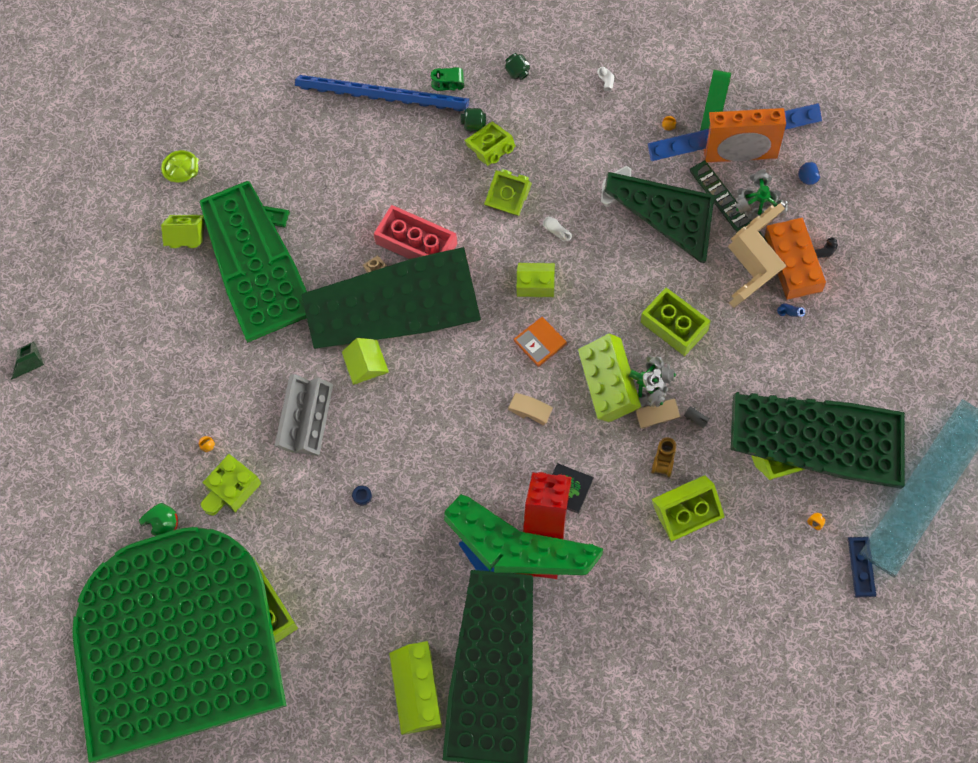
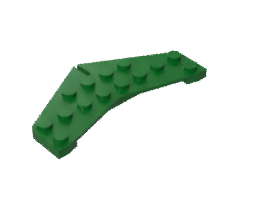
(515, 551)

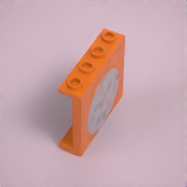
(745, 135)

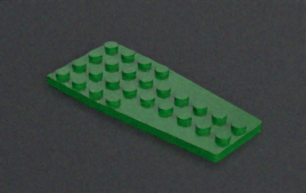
(253, 262)

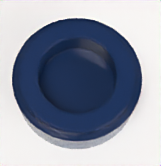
(362, 495)

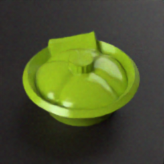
(180, 166)

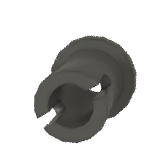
(696, 417)

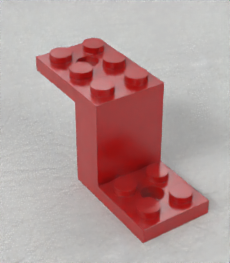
(546, 508)

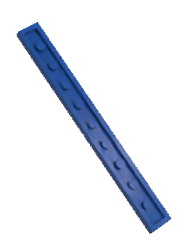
(388, 93)
(698, 140)

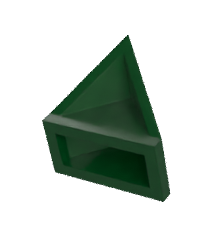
(27, 360)

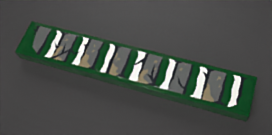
(723, 198)

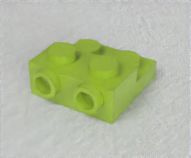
(490, 143)
(508, 192)

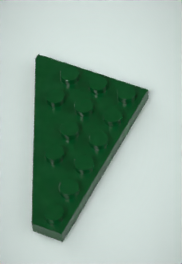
(673, 211)

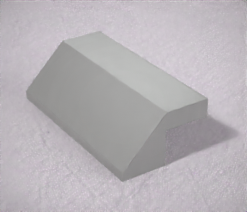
(304, 415)

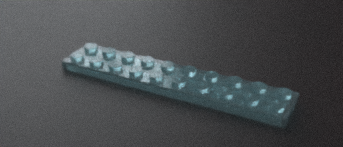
(924, 491)

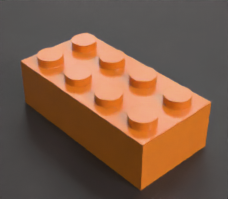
(794, 247)

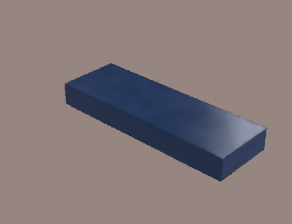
(861, 569)

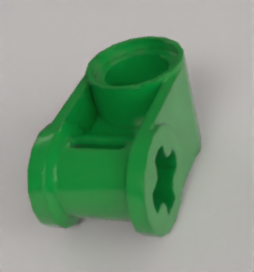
(448, 78)

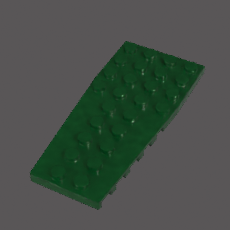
(394, 301)
(822, 436)
(492, 672)

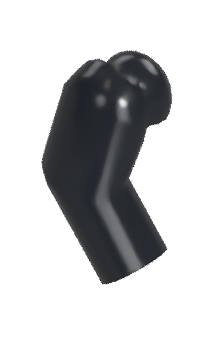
(829, 248)

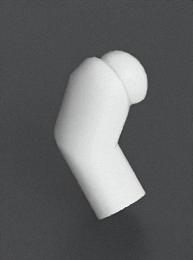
(607, 77)

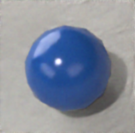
(809, 173)

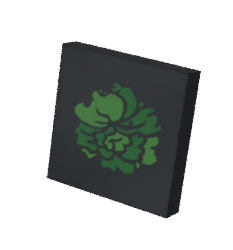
(579, 486)

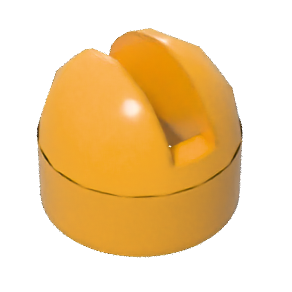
(669, 123)
(207, 446)
(818, 518)

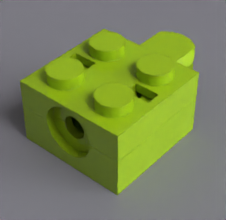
(228, 485)

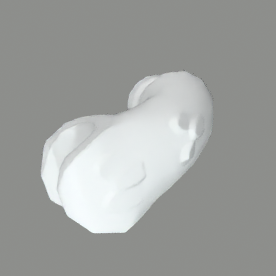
(558, 230)

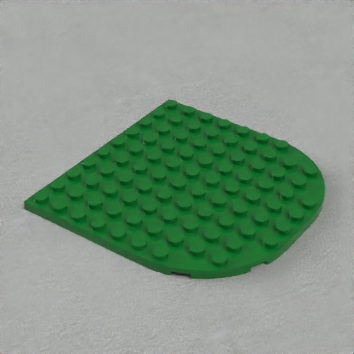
(173, 642)

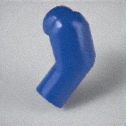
(790, 310)

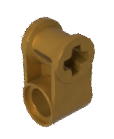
(663, 460)

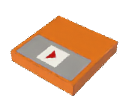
(540, 341)

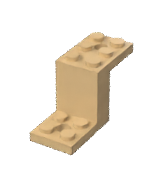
(756, 254)

